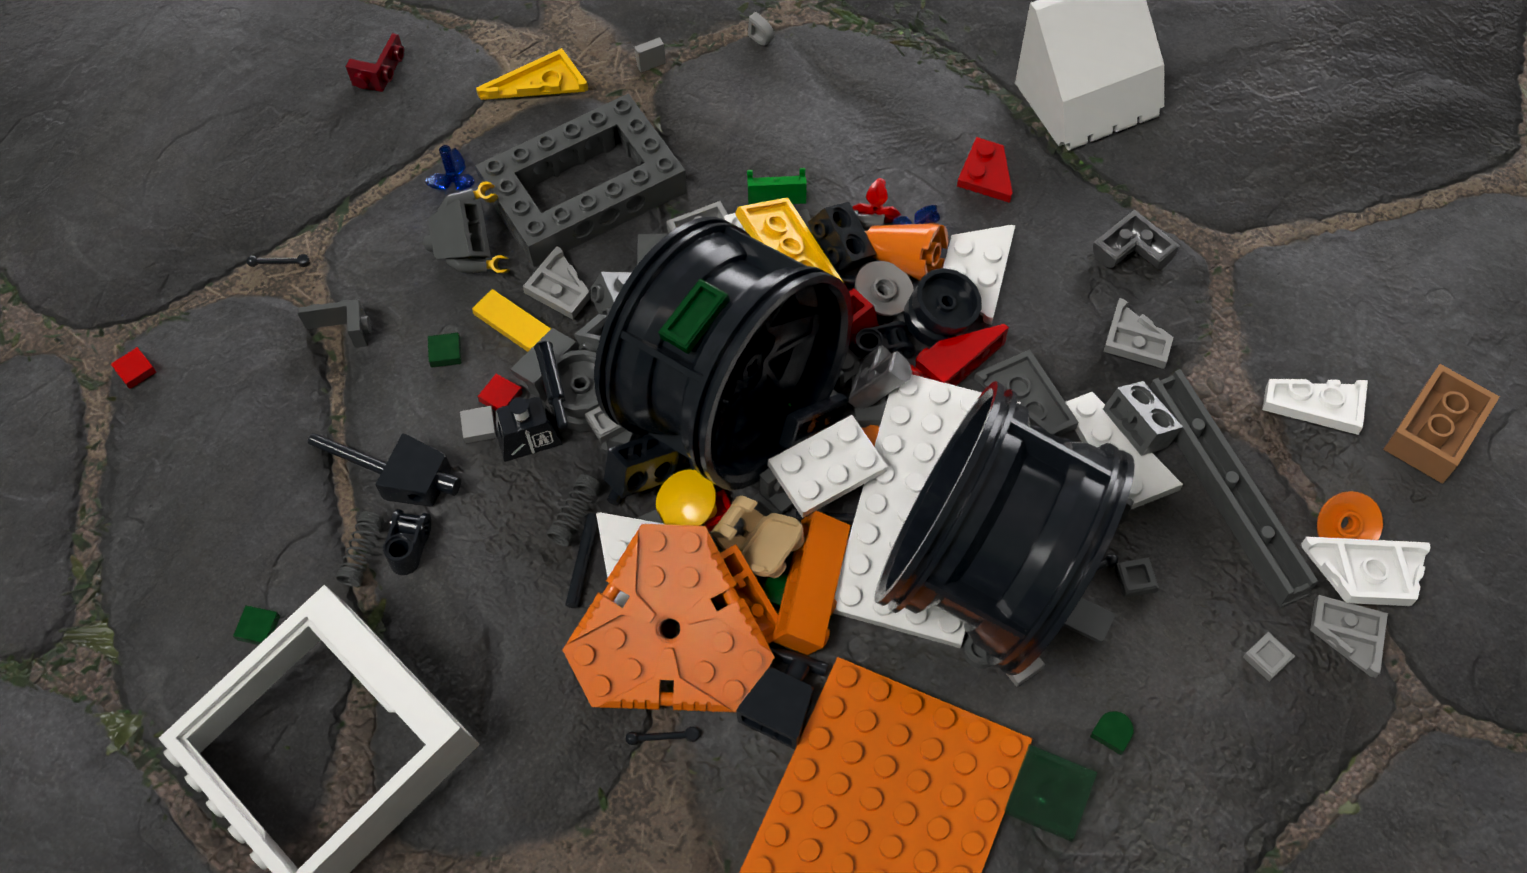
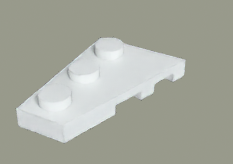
(1323, 404)

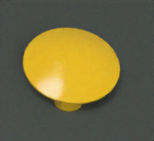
(686, 499)

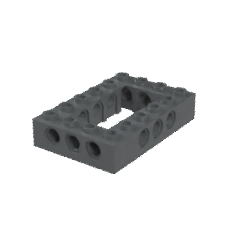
(598, 210)

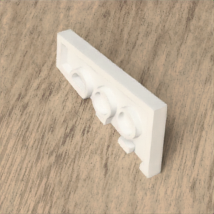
(1151, 476)

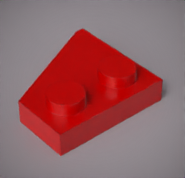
(986, 171)

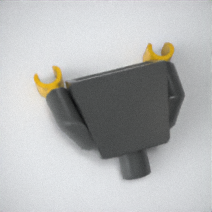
(460, 232)

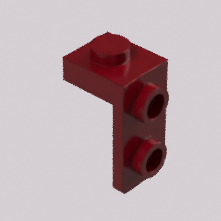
(376, 76)

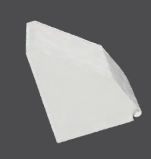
(1090, 67)

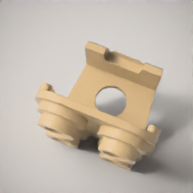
(766, 538)

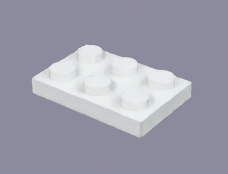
(827, 466)

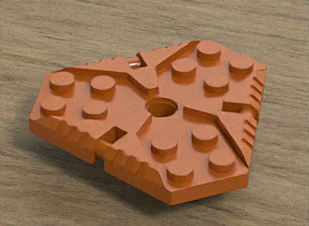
(622, 650)

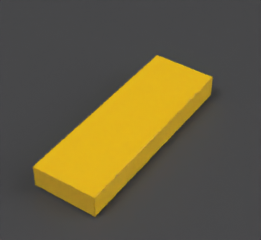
(510, 320)

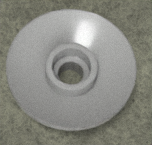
(890, 281)

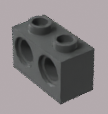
(1142, 418)

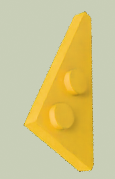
(544, 76)

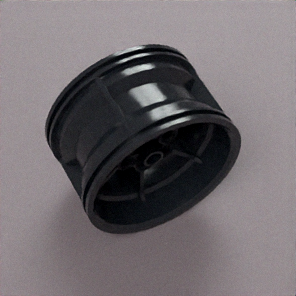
(766, 349)
(1007, 530)

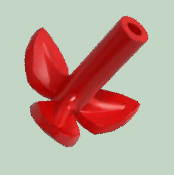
(877, 196)

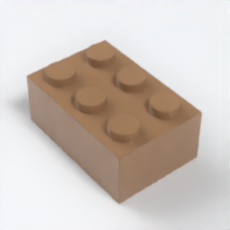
(1441, 423)

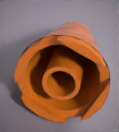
(910, 246)

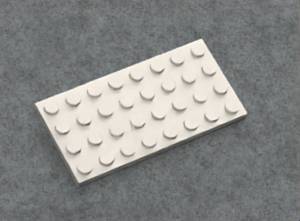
(910, 440)

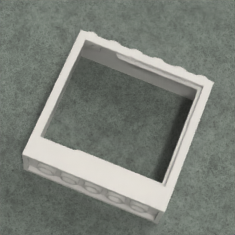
(381, 673)

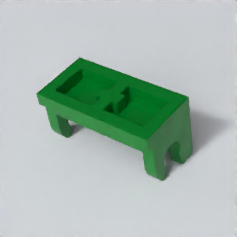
(775, 188)

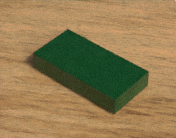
(694, 316)

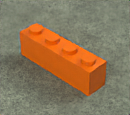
(812, 585)

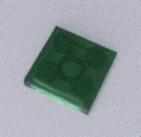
(1050, 793)

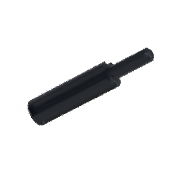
(551, 380)

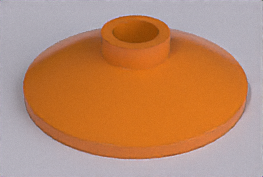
(1363, 517)

